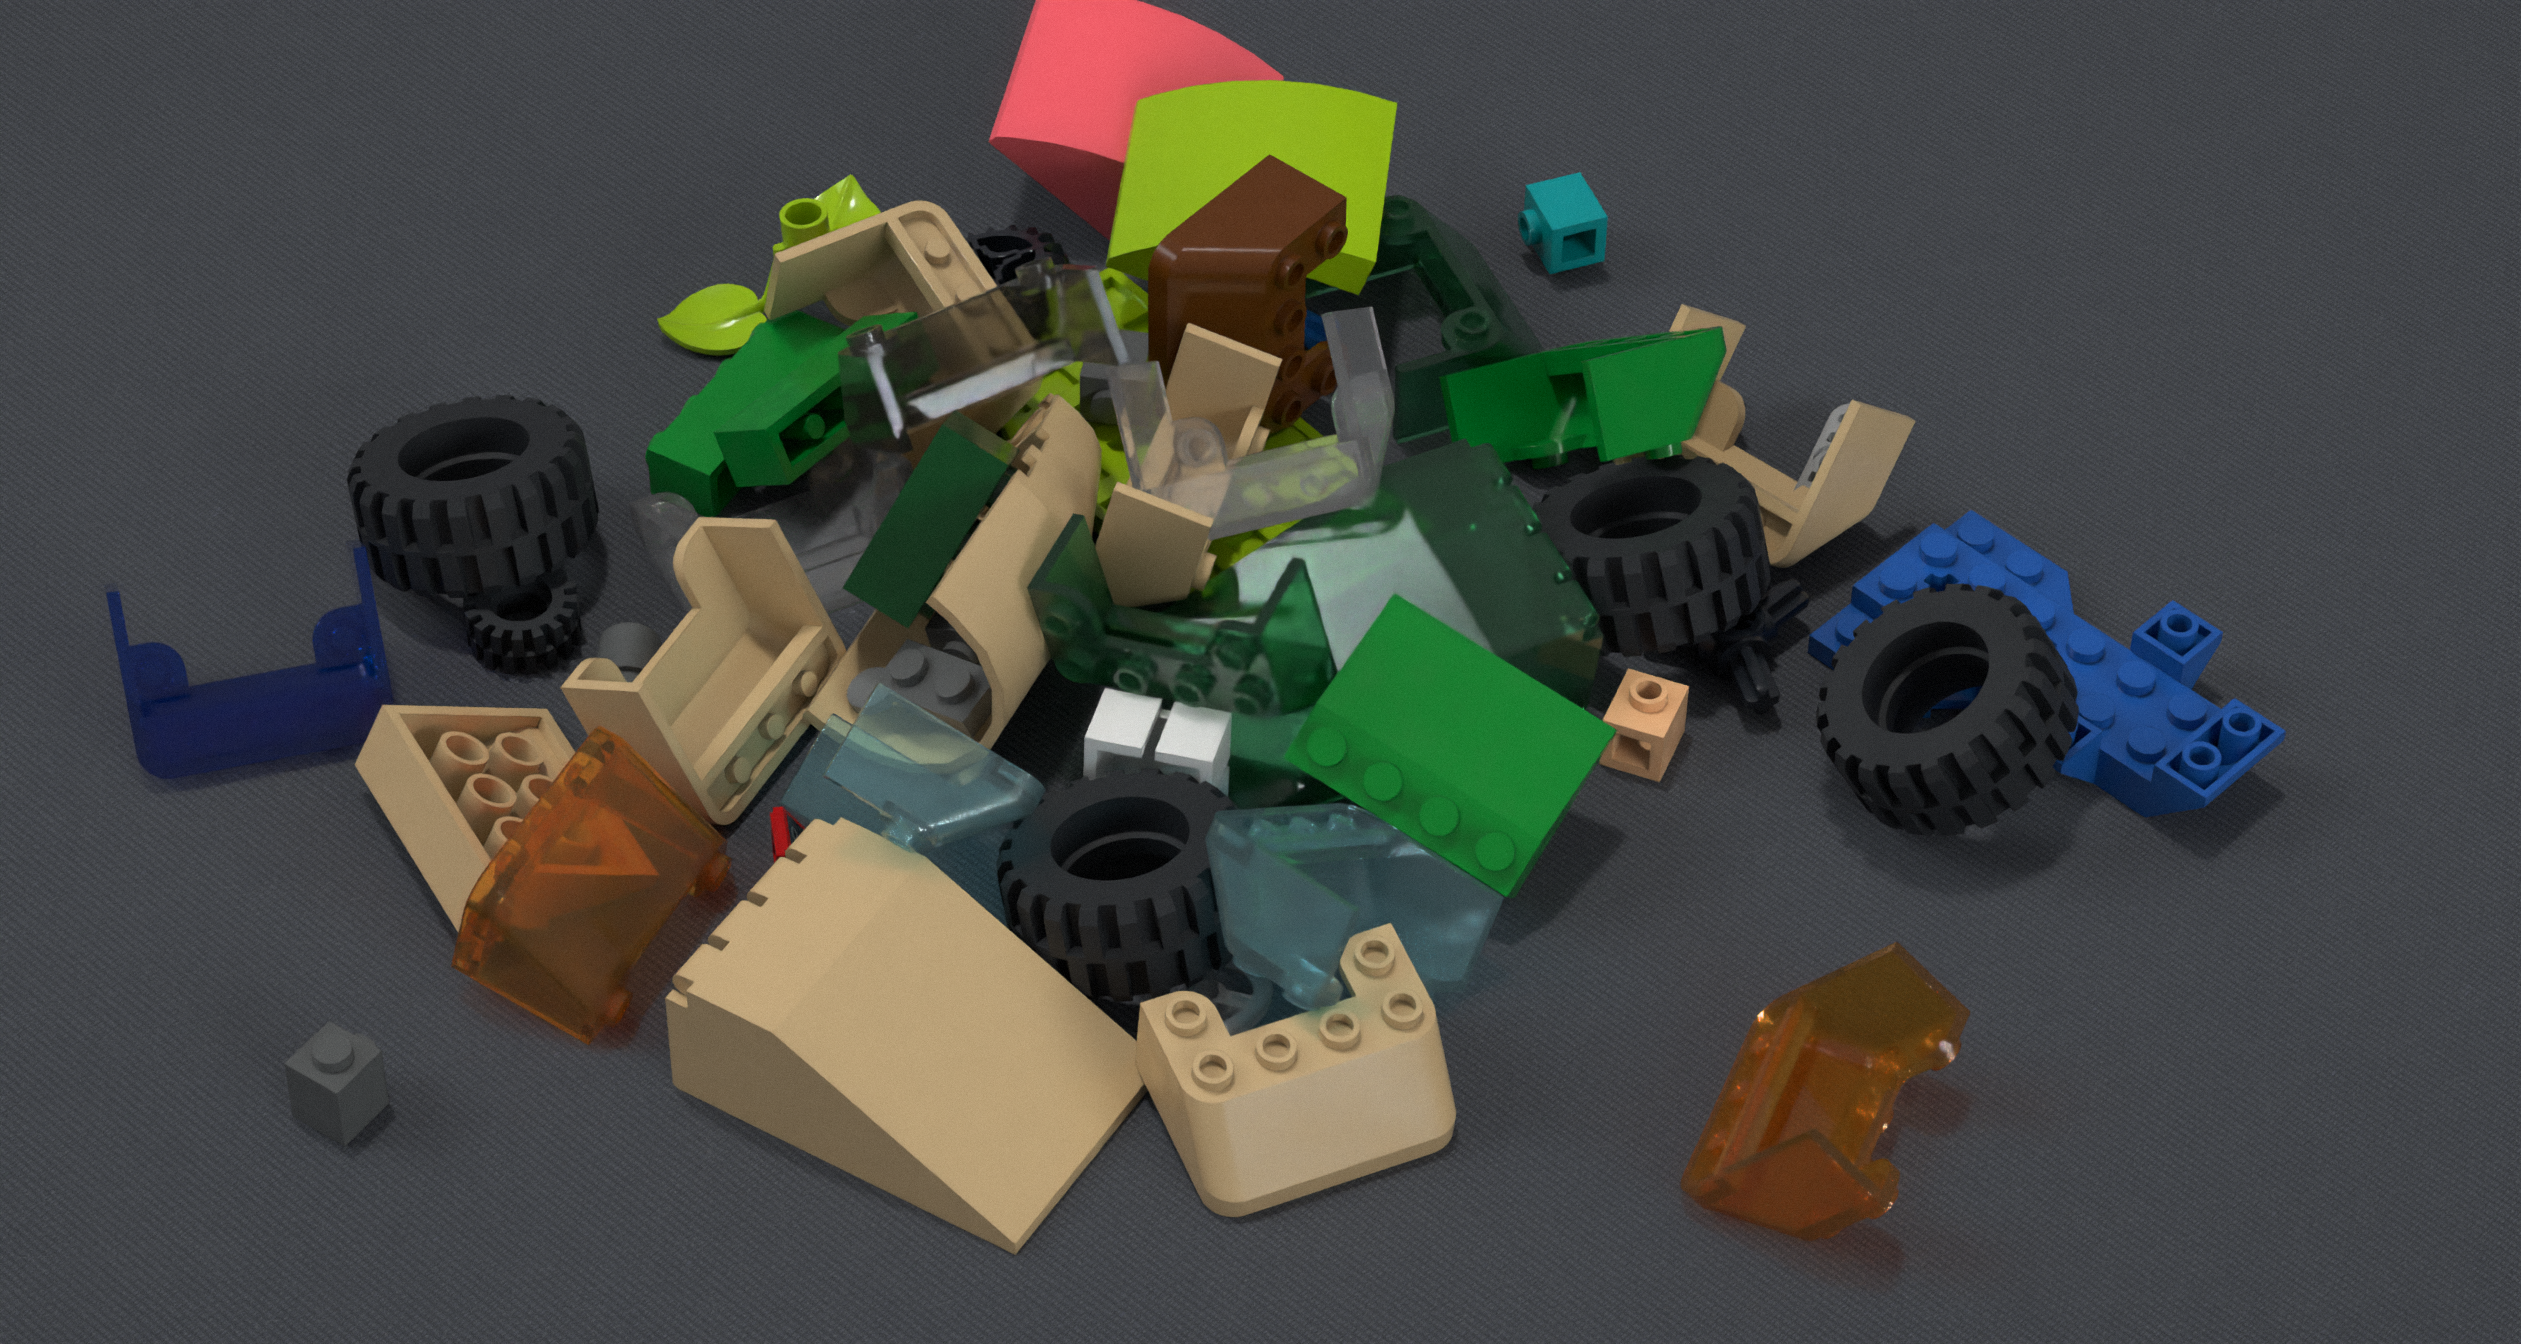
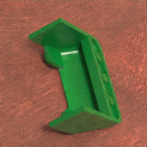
(1595, 393)

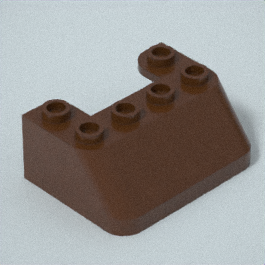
(1244, 275)

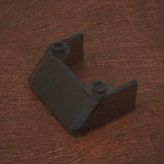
(974, 351)

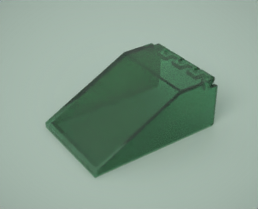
(1443, 538)

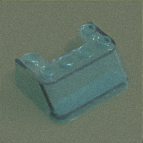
(1315, 875)

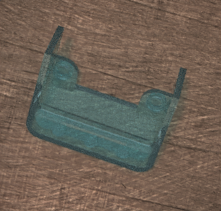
(909, 778)

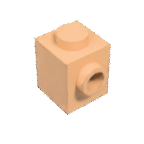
(1649, 724)

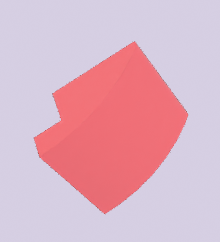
(1079, 85)

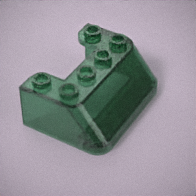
(1230, 666)

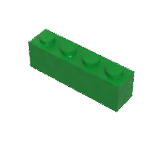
(794, 419)
(686, 453)

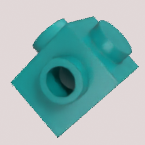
(1563, 223)

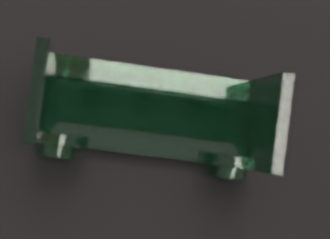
(1480, 316)

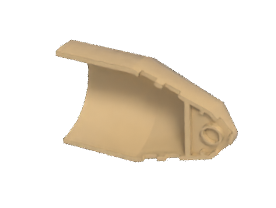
(988, 582)

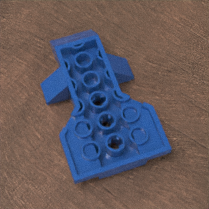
(2138, 719)

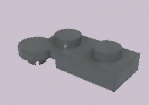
(933, 681)

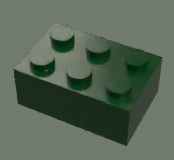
(932, 519)

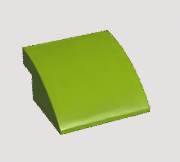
(1207, 136)

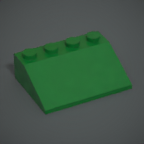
(1451, 745)

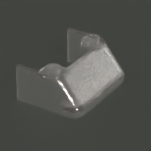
(1189, 459)

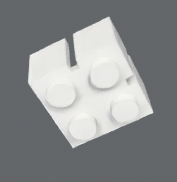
(1139, 734)

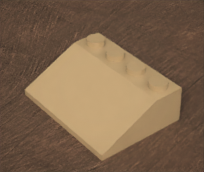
(459, 784)

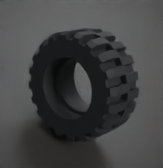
(473, 496)
(1660, 549)
(1981, 757)
(1118, 883)

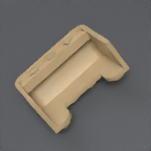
(733, 675)
(1304, 1095)

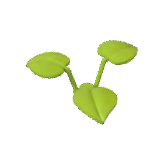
(724, 315)

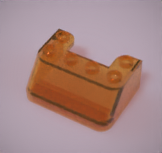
(1817, 1092)

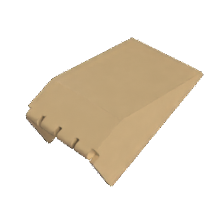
(901, 1036)

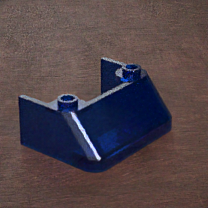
(260, 715)

